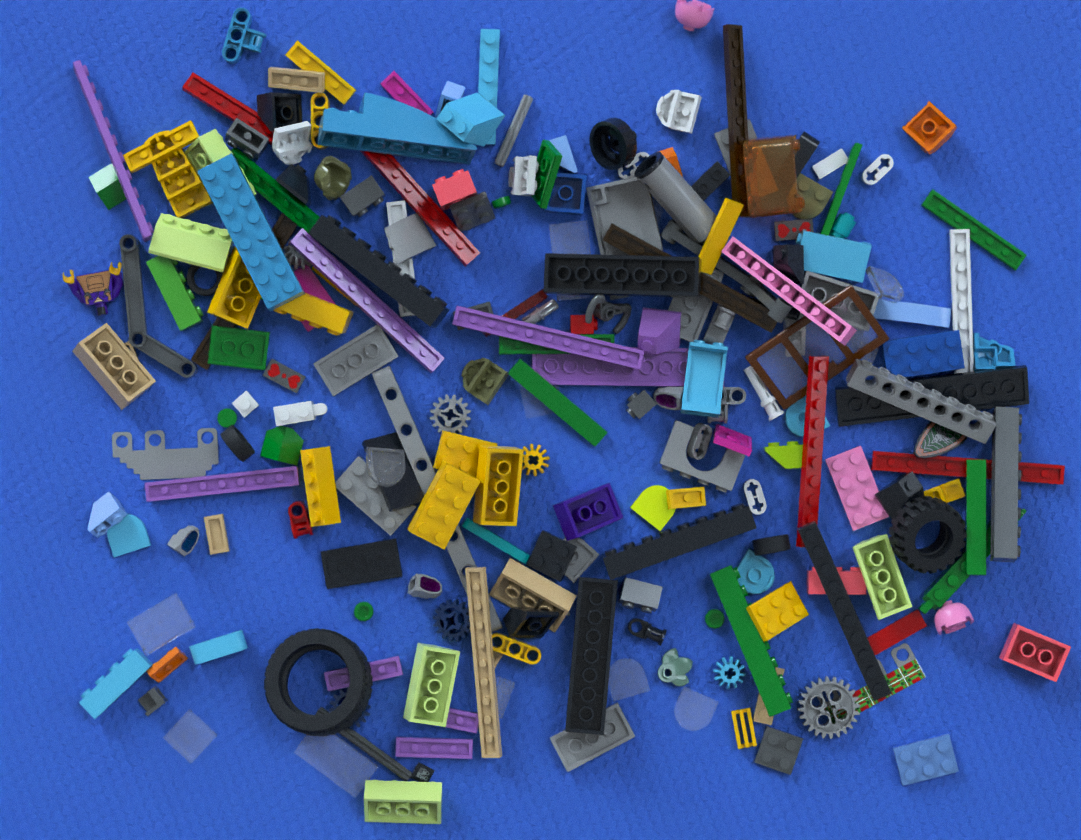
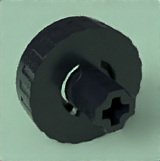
(621, 140)

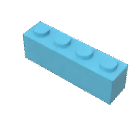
(115, 683)

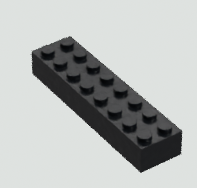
(378, 271)
(622, 275)
(678, 542)
(591, 656)

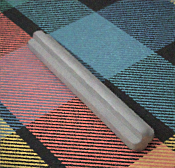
(513, 130)

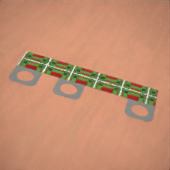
(897, 680)

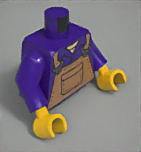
(96, 287)

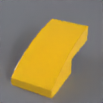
(947, 491)

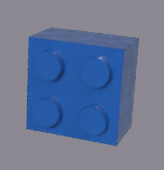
(568, 194)

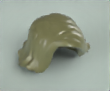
(332, 177)

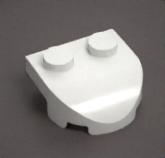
(678, 110)
(292, 142)
(523, 175)

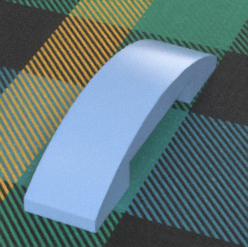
(913, 313)

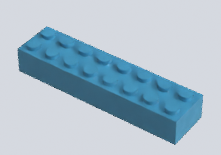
(251, 232)

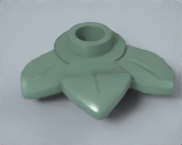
(677, 666)

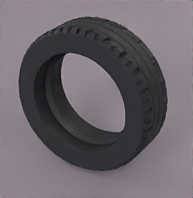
(277, 682)

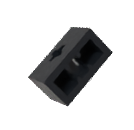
(710, 180)

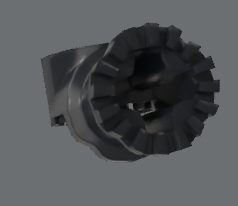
(645, 632)

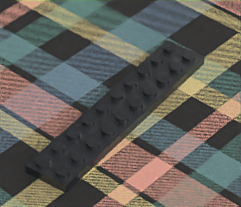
(978, 388)

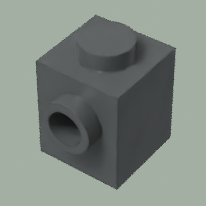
(640, 404)

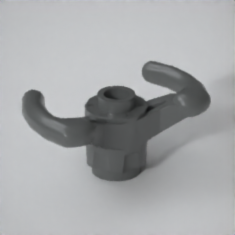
(605, 311)

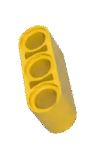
(316, 112)
(524, 648)

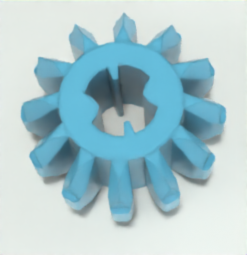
(733, 677)

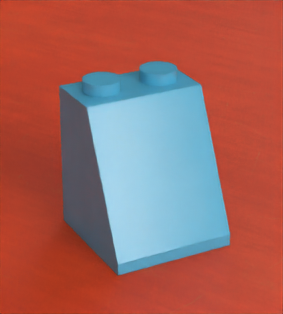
(471, 118)

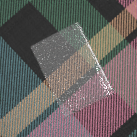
(161, 624)

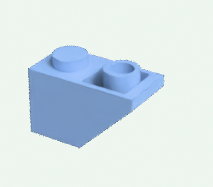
(105, 513)

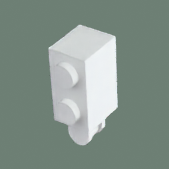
(298, 412)

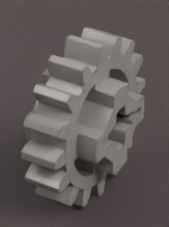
(452, 405)

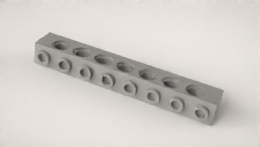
(978, 431)

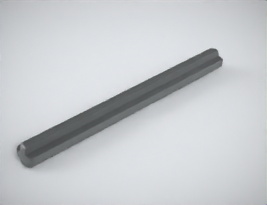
(372, 750)

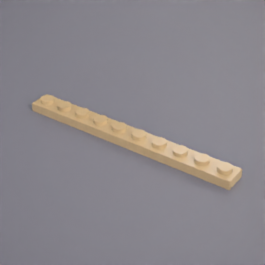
(483, 662)

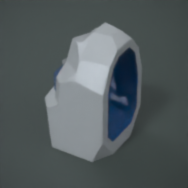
(184, 540)

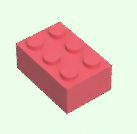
(454, 188)
(1035, 652)

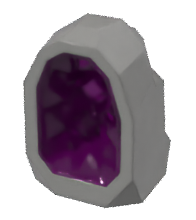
(669, 397)
(424, 586)

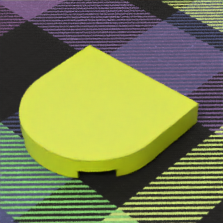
(653, 506)

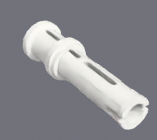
(767, 400)

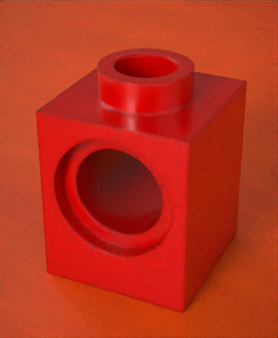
(579, 326)

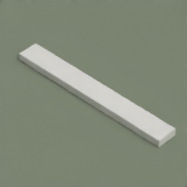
(961, 293)

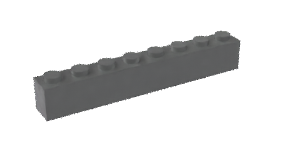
(1005, 485)

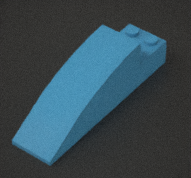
(392, 129)

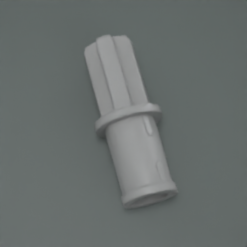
(541, 312)

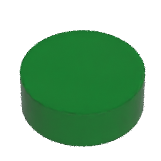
(501, 202)
(227, 417)
(363, 611)
(714, 618)

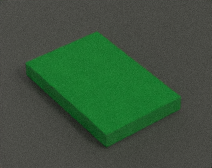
(549, 162)
(238, 347)

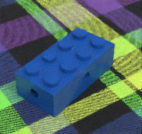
(923, 354)

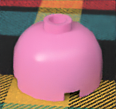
(693, 14)
(952, 617)

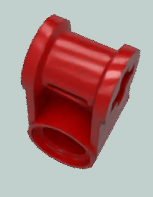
(300, 521)

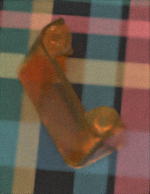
(772, 176)

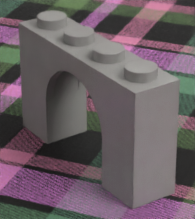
(675, 458)

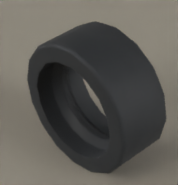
(191, 282)
(237, 443)
(771, 544)

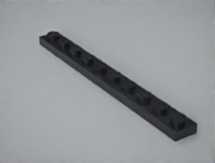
(844, 610)

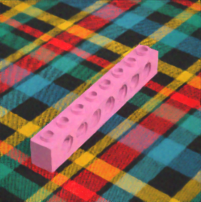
(789, 291)

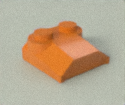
(930, 128)

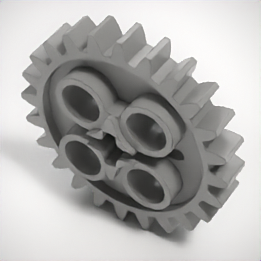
(812, 713)

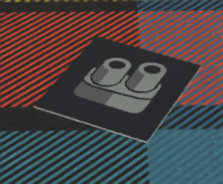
(422, 773)

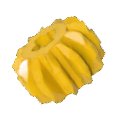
(540, 462)

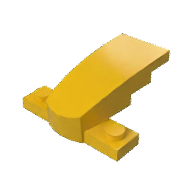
(172, 168)

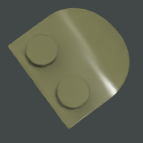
(814, 195)
(483, 379)

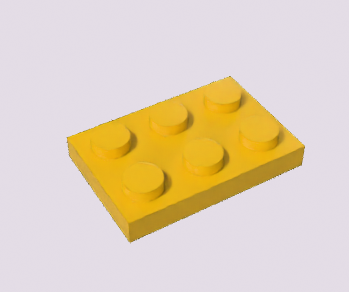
(460, 451)
(777, 611)

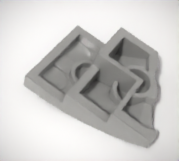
(408, 238)

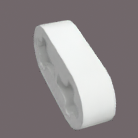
(636, 159)
(880, 172)
(759, 495)

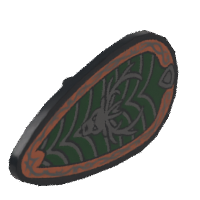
(937, 440)

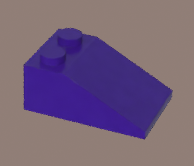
(587, 511)

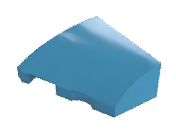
(991, 354)

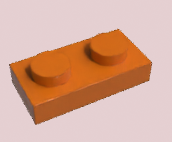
(167, 664)

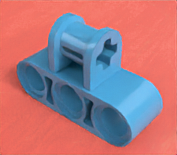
(250, 39)

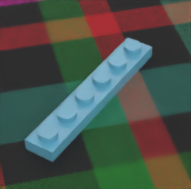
(489, 69)

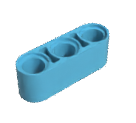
(218, 647)

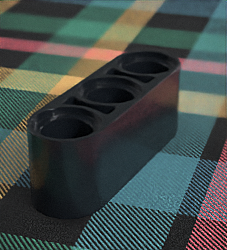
(807, 147)

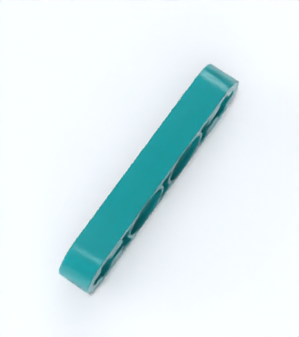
(495, 540)

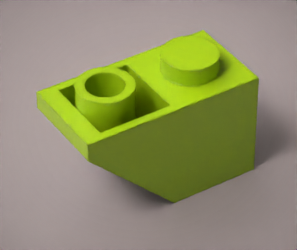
(786, 456)

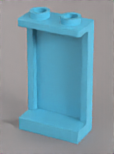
(834, 255)
(704, 379)

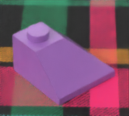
(659, 330)

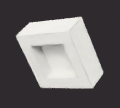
(245, 404)

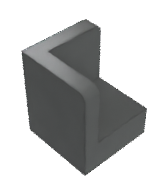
(152, 700)

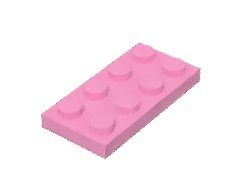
(856, 487)

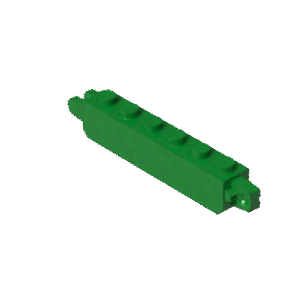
(952, 577)

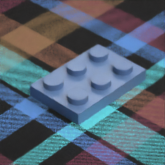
(925, 759)

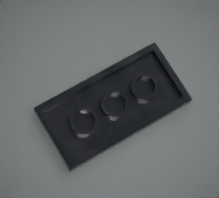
(407, 490)
(361, 563)

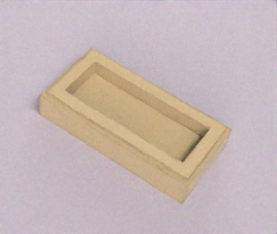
(216, 534)

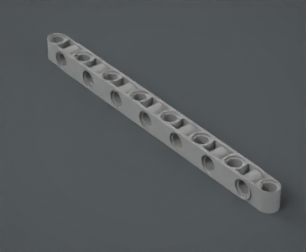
(416, 451)

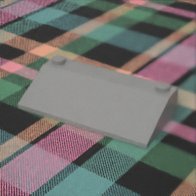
(627, 206)

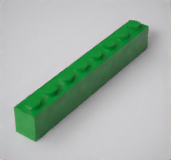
(753, 647)

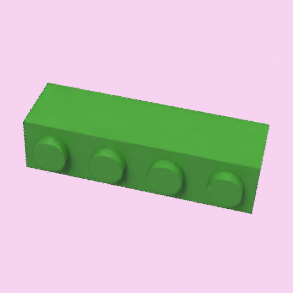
(175, 292)

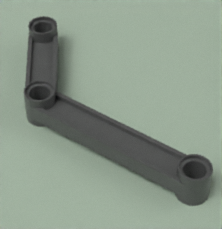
(777, 307)
(136, 313)

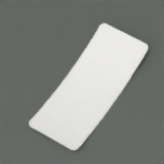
(830, 163)

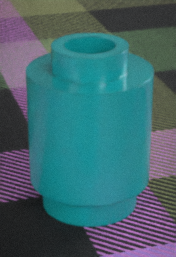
(843, 226)

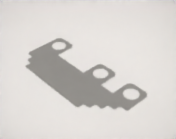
(163, 463)

